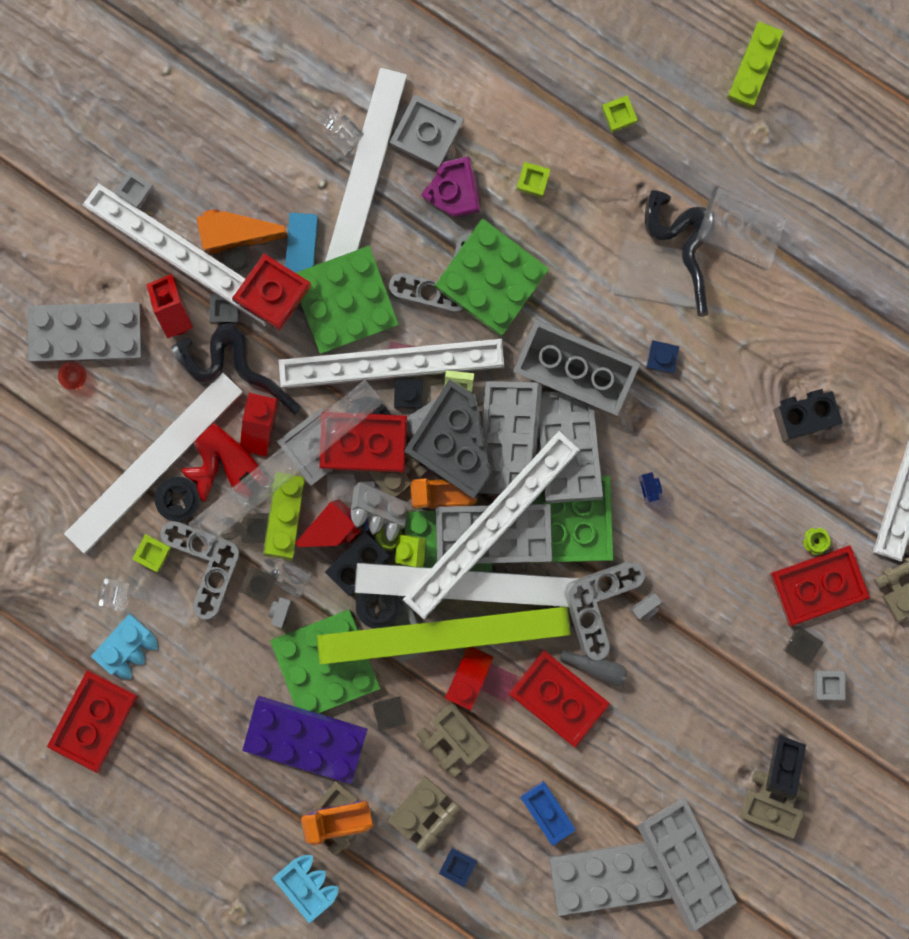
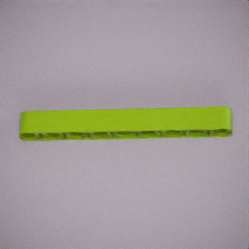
(443, 635)

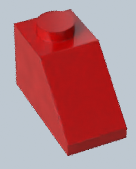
(169, 306)
(258, 423)
(331, 527)
(469, 677)

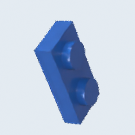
(547, 813)

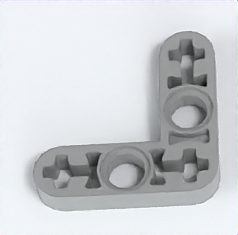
(423, 282)
(211, 554)
(592, 596)

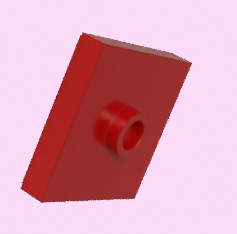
(271, 291)

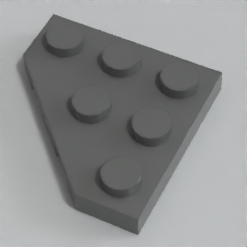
(453, 440)

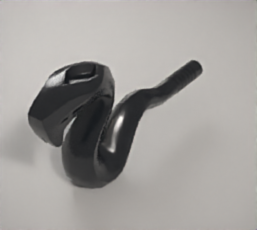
(689, 217)
(222, 336)

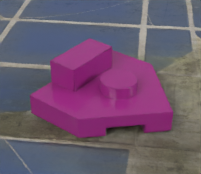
(455, 188)

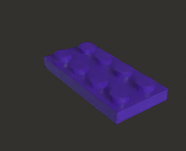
(304, 739)

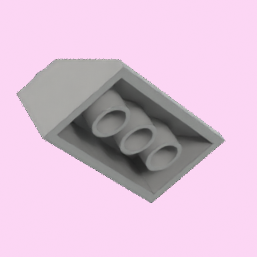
(576, 367)

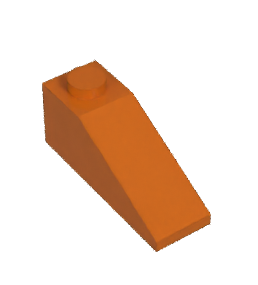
(229, 230)

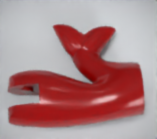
(214, 444)

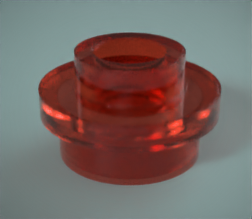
(64, 372)

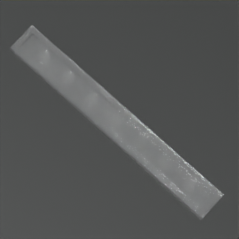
(286, 463)

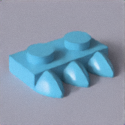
(124, 646)
(304, 887)

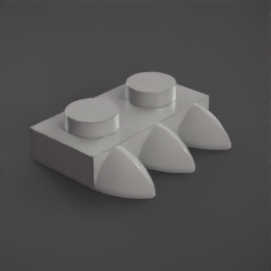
(379, 510)

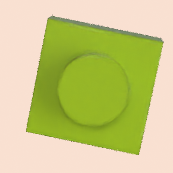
(619, 114)
(533, 179)
(410, 550)
(151, 553)

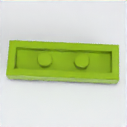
(755, 64)
(284, 520)

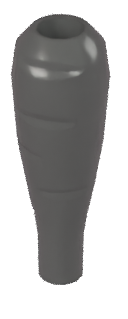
(603, 670)

